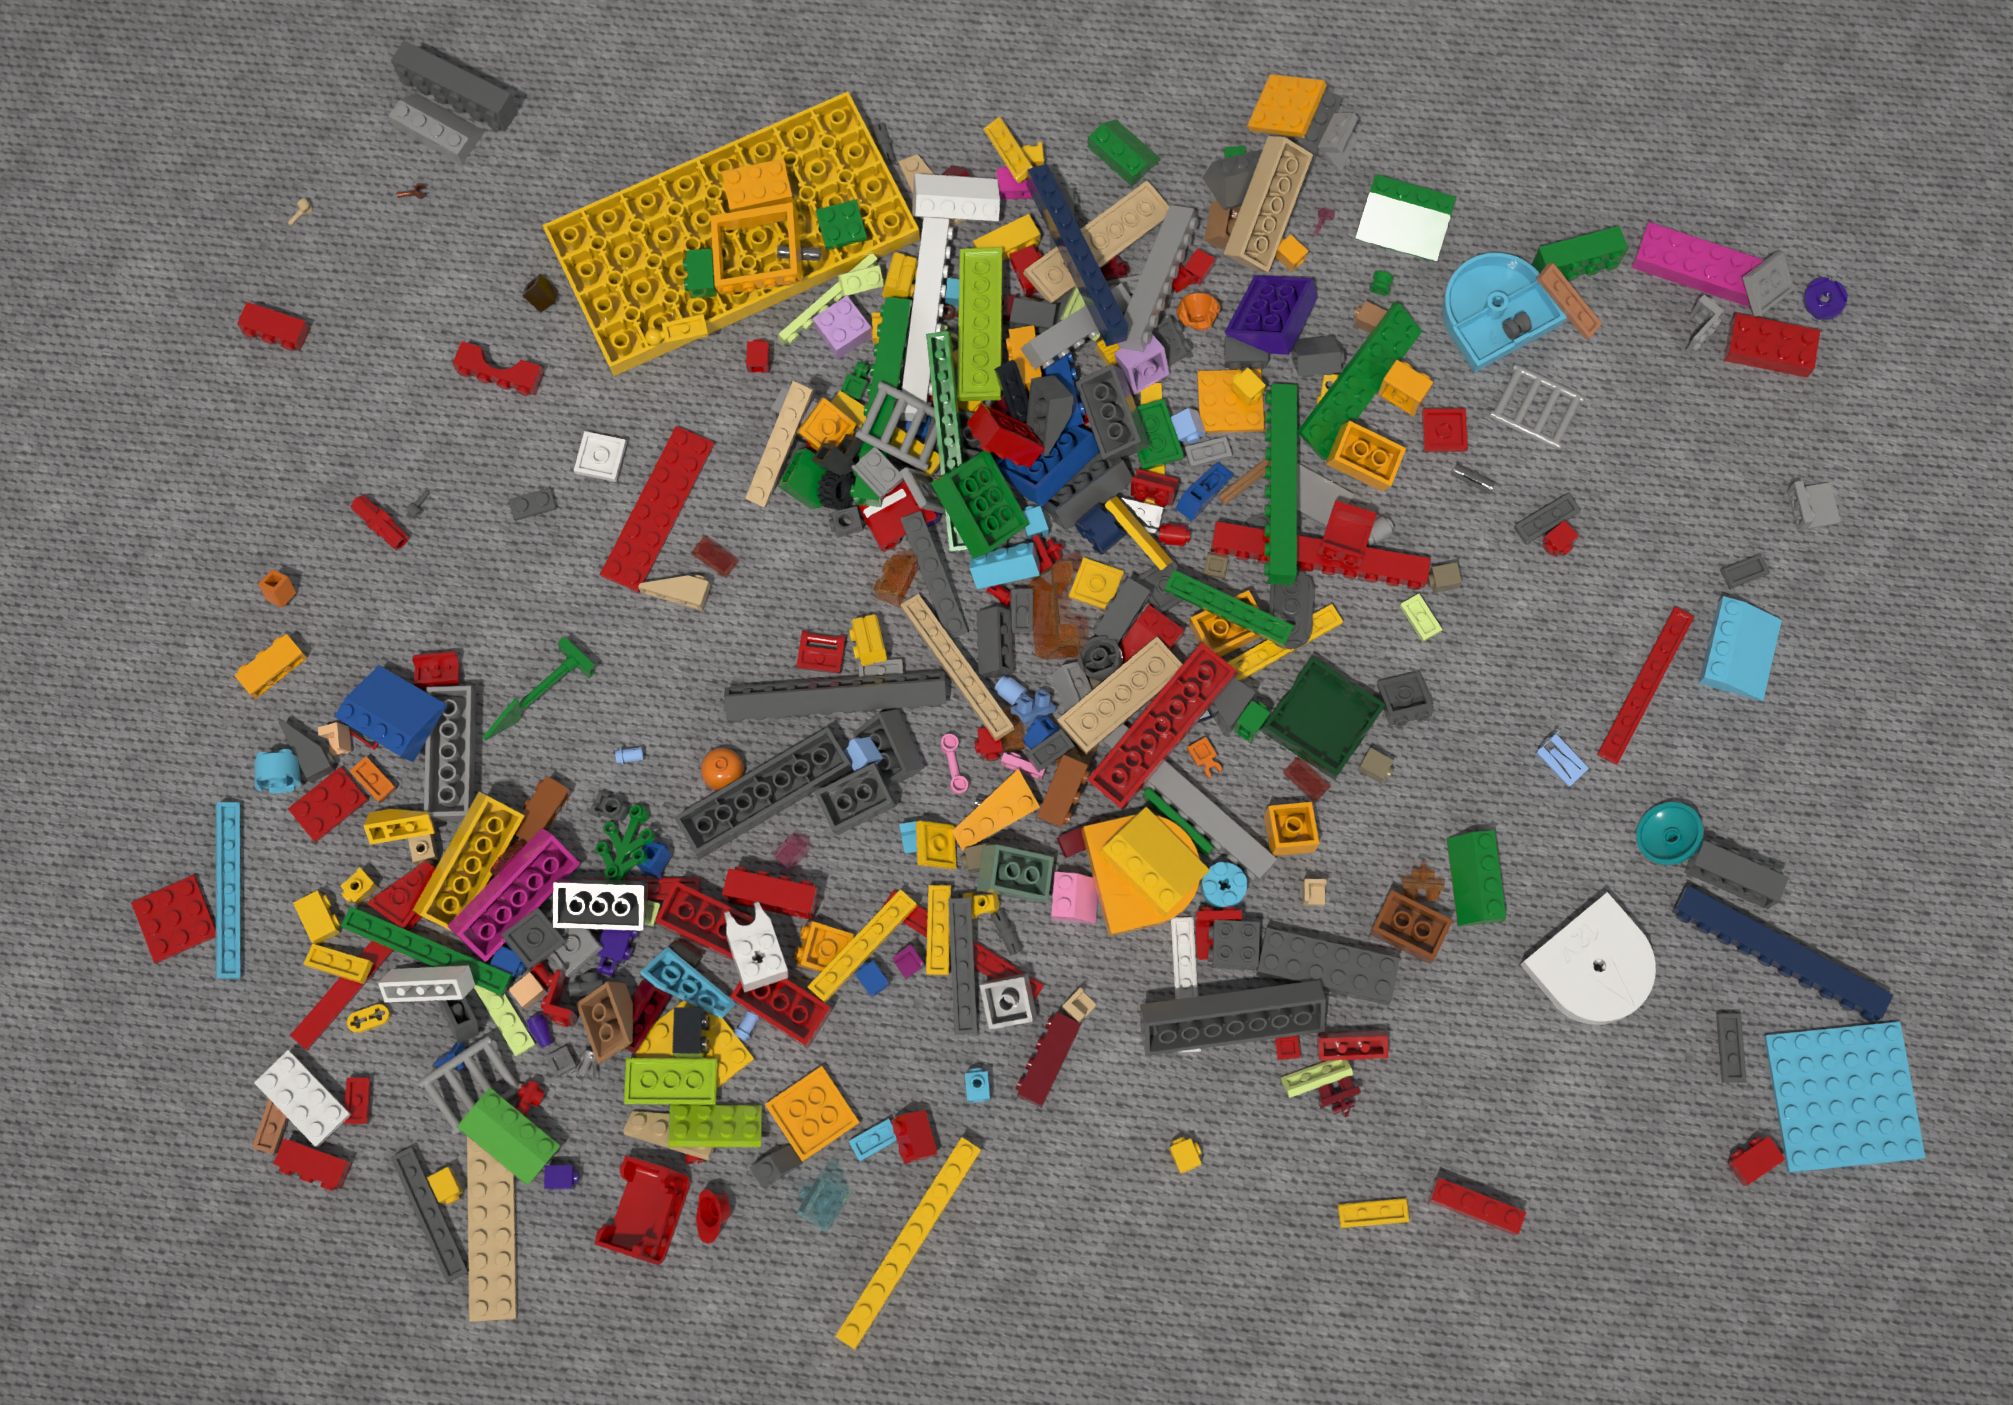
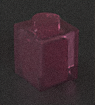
(790, 852)

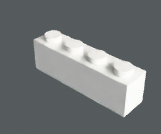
(426, 984)

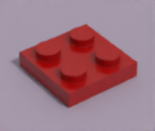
(1444, 430)

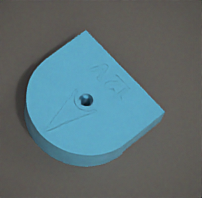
(1471, 309)

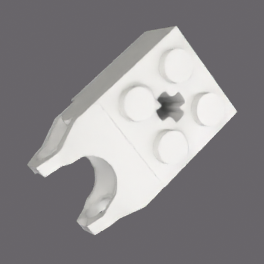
(754, 942)

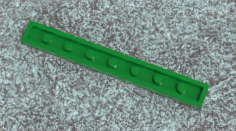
(423, 949)

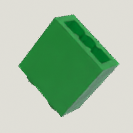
(802, 479)

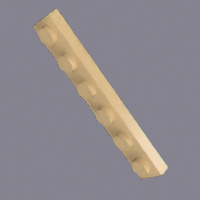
(779, 443)

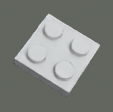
(600, 456)

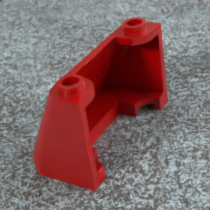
(646, 1211)

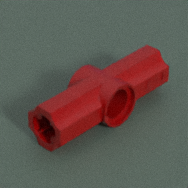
(379, 522)

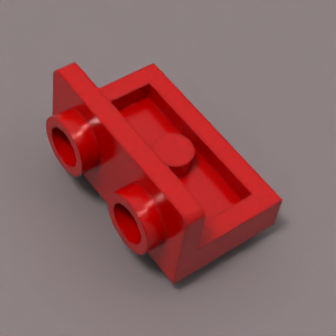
(436, 669)

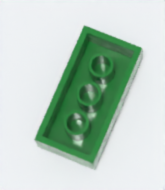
(1584, 253)

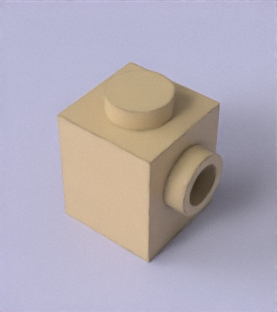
(423, 849)

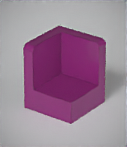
(908, 962)

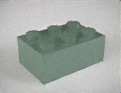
(1015, 873)

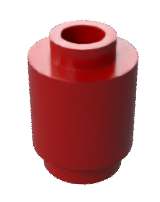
(1174, 534)

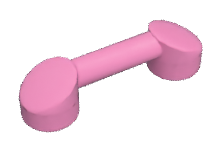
(948, 746)

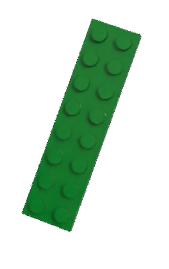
(1359, 379)

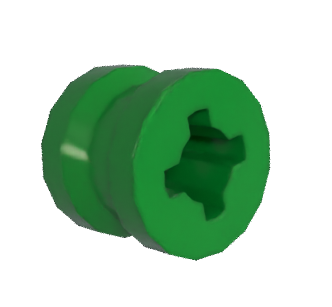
(1381, 283)

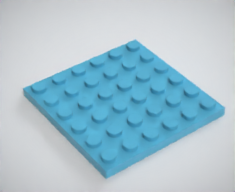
(1844, 1097)

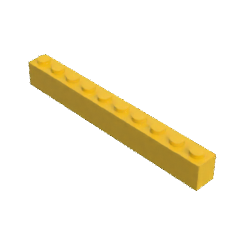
(908, 1243)

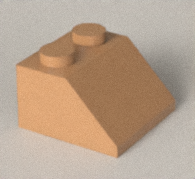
(1220, 225)

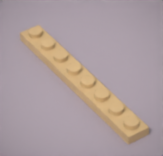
(957, 667)

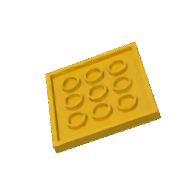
(724, 1046)

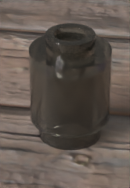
(687, 952)

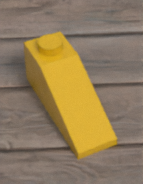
(397, 825)

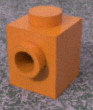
(277, 588)

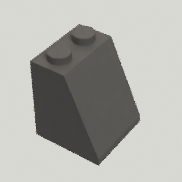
(1231, 705)

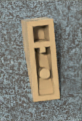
(681, 590)

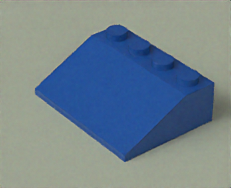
(1051, 472)
(391, 712)

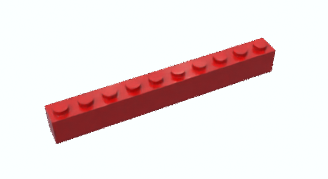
(1376, 564)

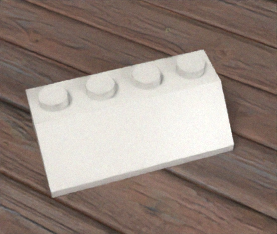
(955, 197)

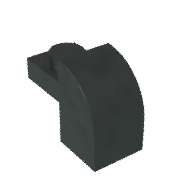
(838, 459)

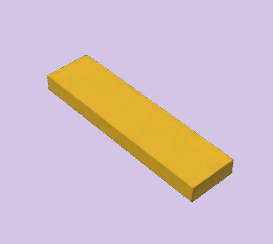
(1008, 149)
(1138, 533)
(938, 930)

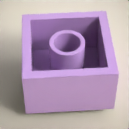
(842, 327)
(1143, 368)

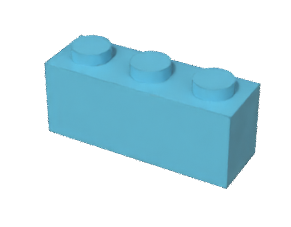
(1005, 565)

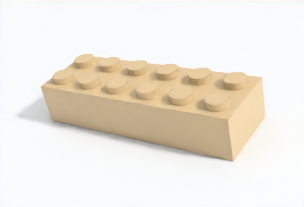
(1268, 204)

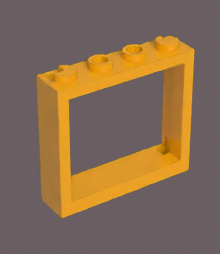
(750, 218)

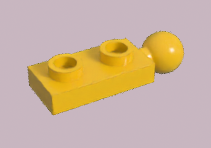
(679, 331)

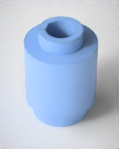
(1010, 690)

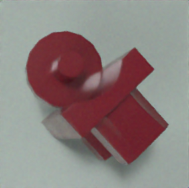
(1347, 1091)

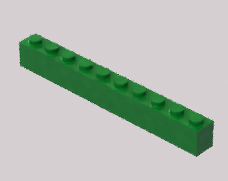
(888, 368)
(946, 414)
(1282, 485)

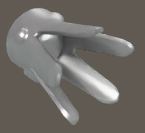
(586, 1059)

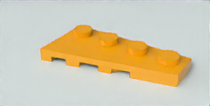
(1004, 806)

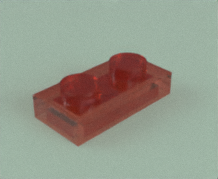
(714, 557)

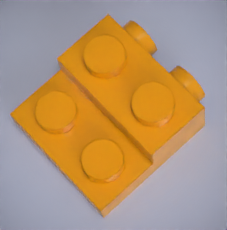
(826, 425)
(820, 946)

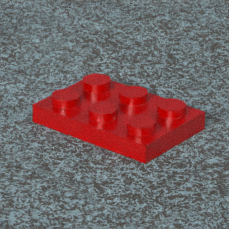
(327, 804)

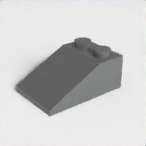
(1048, 410)

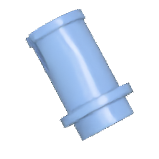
(629, 755)
(746, 1026)

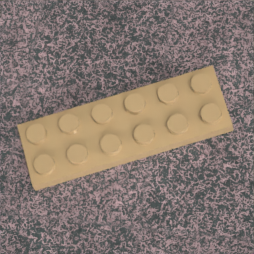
(1120, 695)

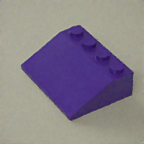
(1273, 312)

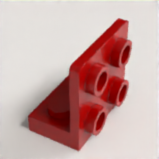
(1153, 487)

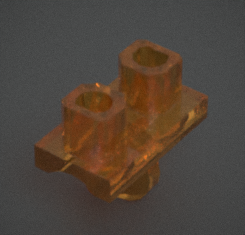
(1432, 887)

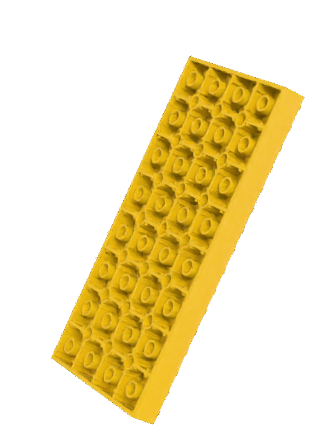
(631, 246)

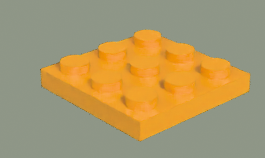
(1287, 105)
(1222, 409)
(812, 1114)

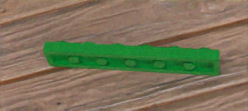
(1228, 608)

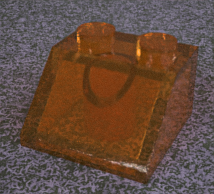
(896, 579)

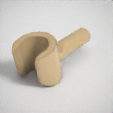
(305, 208)

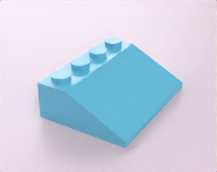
(1740, 649)

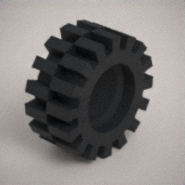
(828, 487)

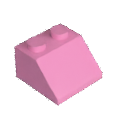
(1074, 898)

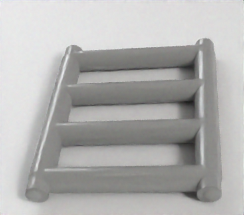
(1538, 380)
(882, 443)
(466, 1057)

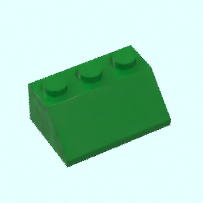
(1122, 151)

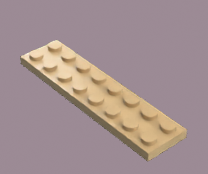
(1106, 238)
(490, 1237)

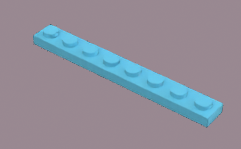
(227, 890)

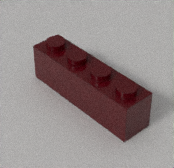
(1048, 1060)

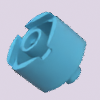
(277, 771)
(1212, 881)

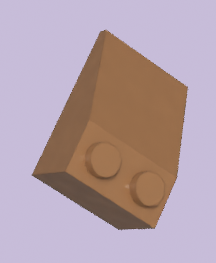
(607, 1019)

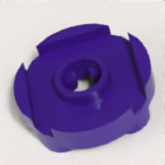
(1820, 309)

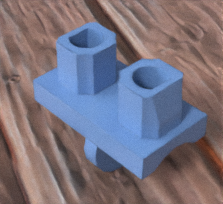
(1031, 708)

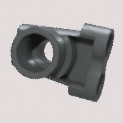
(606, 805)
(588, 984)

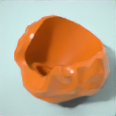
(1198, 310)

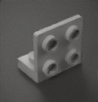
(1813, 505)

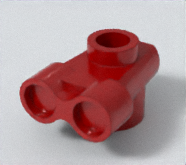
(529, 1094)

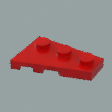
(400, 897)

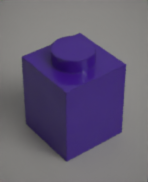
(560, 1177)

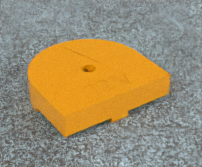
(1120, 903)

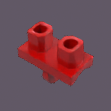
(1047, 553)

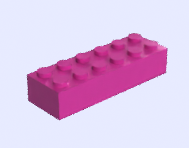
(1694, 263)
(513, 894)

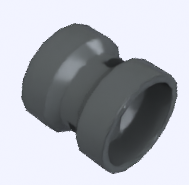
(1517, 325)

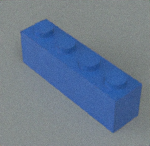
(1065, 374)

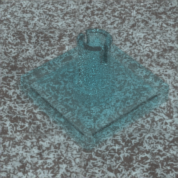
(822, 1202)

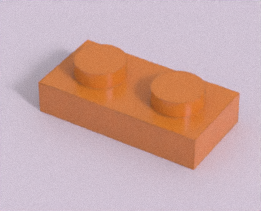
(372, 779)

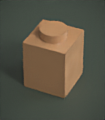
(1368, 316)

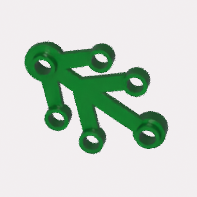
(625, 846)

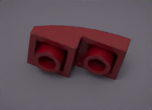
(1073, 841)

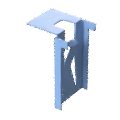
(1570, 767)

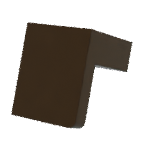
(540, 293)

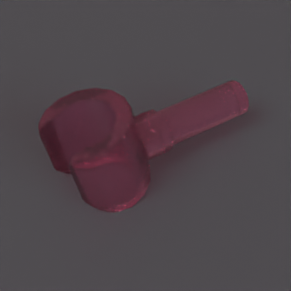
(1324, 214)

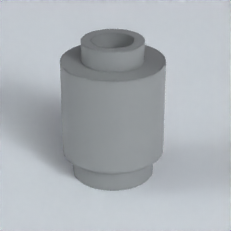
(1380, 531)

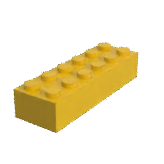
(468, 860)

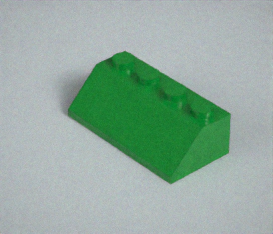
(1476, 878)

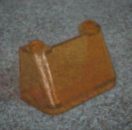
(1050, 637)

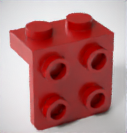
(1204, 919)
(550, 1003)

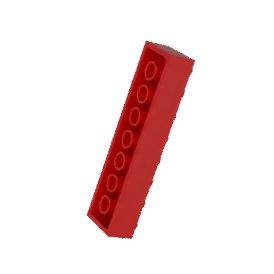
(1162, 726)

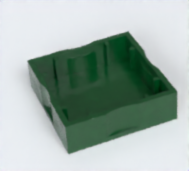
(1323, 718)

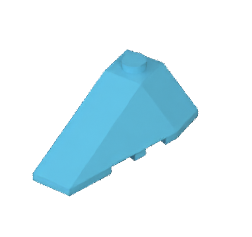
(681, 980)

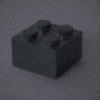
(690, 1032)

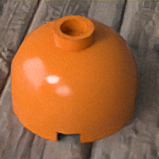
(721, 768)

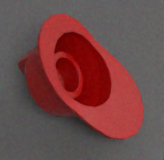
(711, 1213)

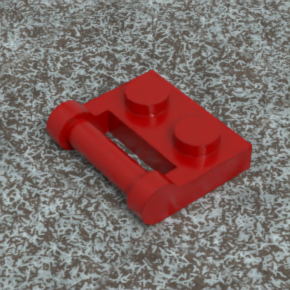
(819, 658)

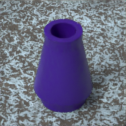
(539, 1029)

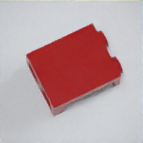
(1347, 534)

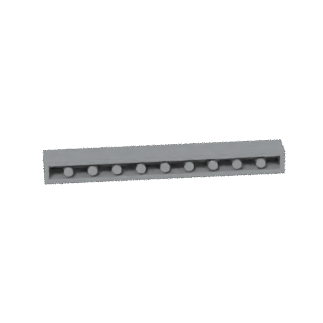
(1205, 816)

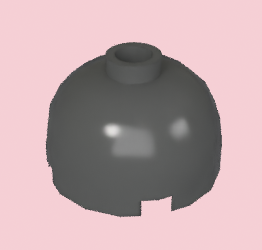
(1100, 658)

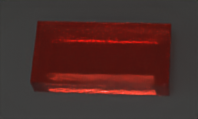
(1306, 780)
(504, 859)

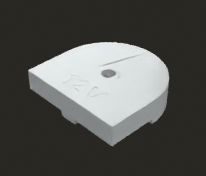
(1599, 937)

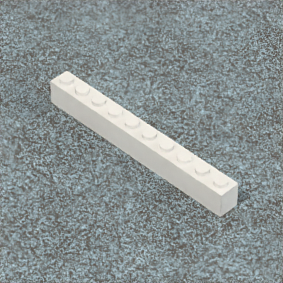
(926, 310)

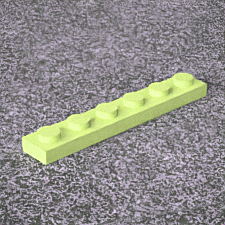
(805, 321)

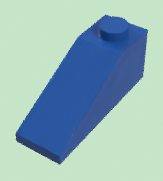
(1203, 491)

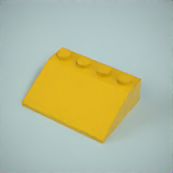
(1154, 861)

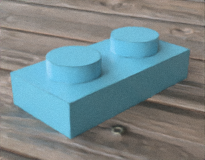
(873, 1140)

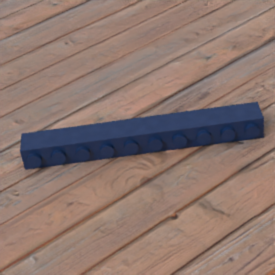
(1077, 255)
(1783, 954)

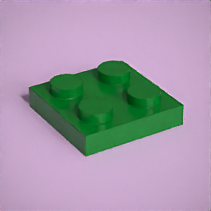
(841, 225)

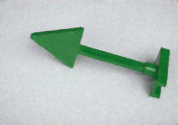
(512, 713)

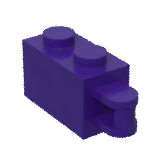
(615, 948)

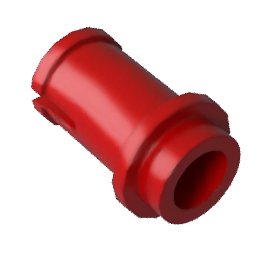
(1001, 594)
(541, 974)

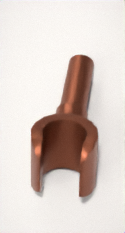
(413, 192)
(952, 314)

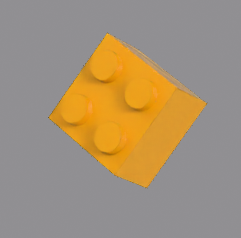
(1405, 387)
(1291, 829)

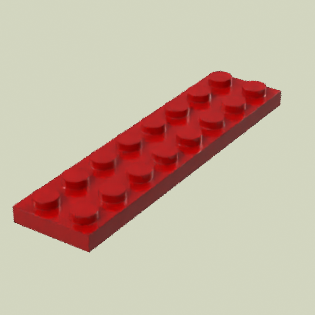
(657, 509)

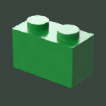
(700, 273)
(1252, 721)

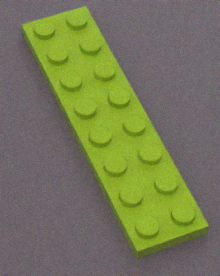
(980, 323)

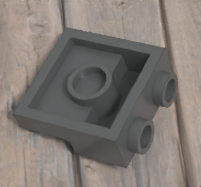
(1405, 699)

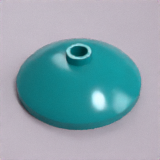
(1662, 825)

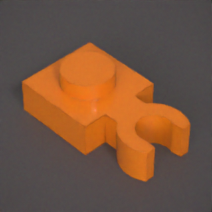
(1203, 754)

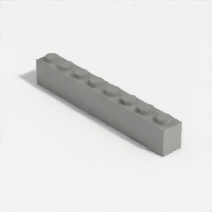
(1158, 276)

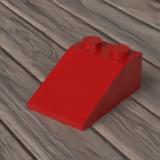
(1148, 627)

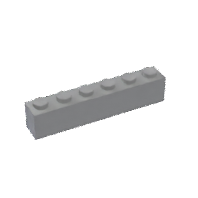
(1068, 333)

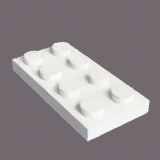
(302, 1098)

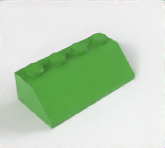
(508, 1136)

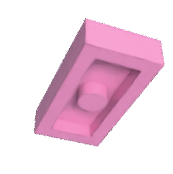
(1014, 761)

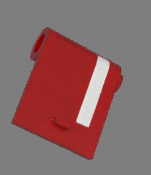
(885, 520)

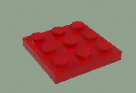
(174, 919)

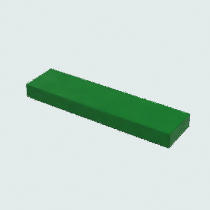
(1168, 813)

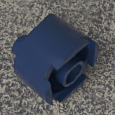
(1099, 529)

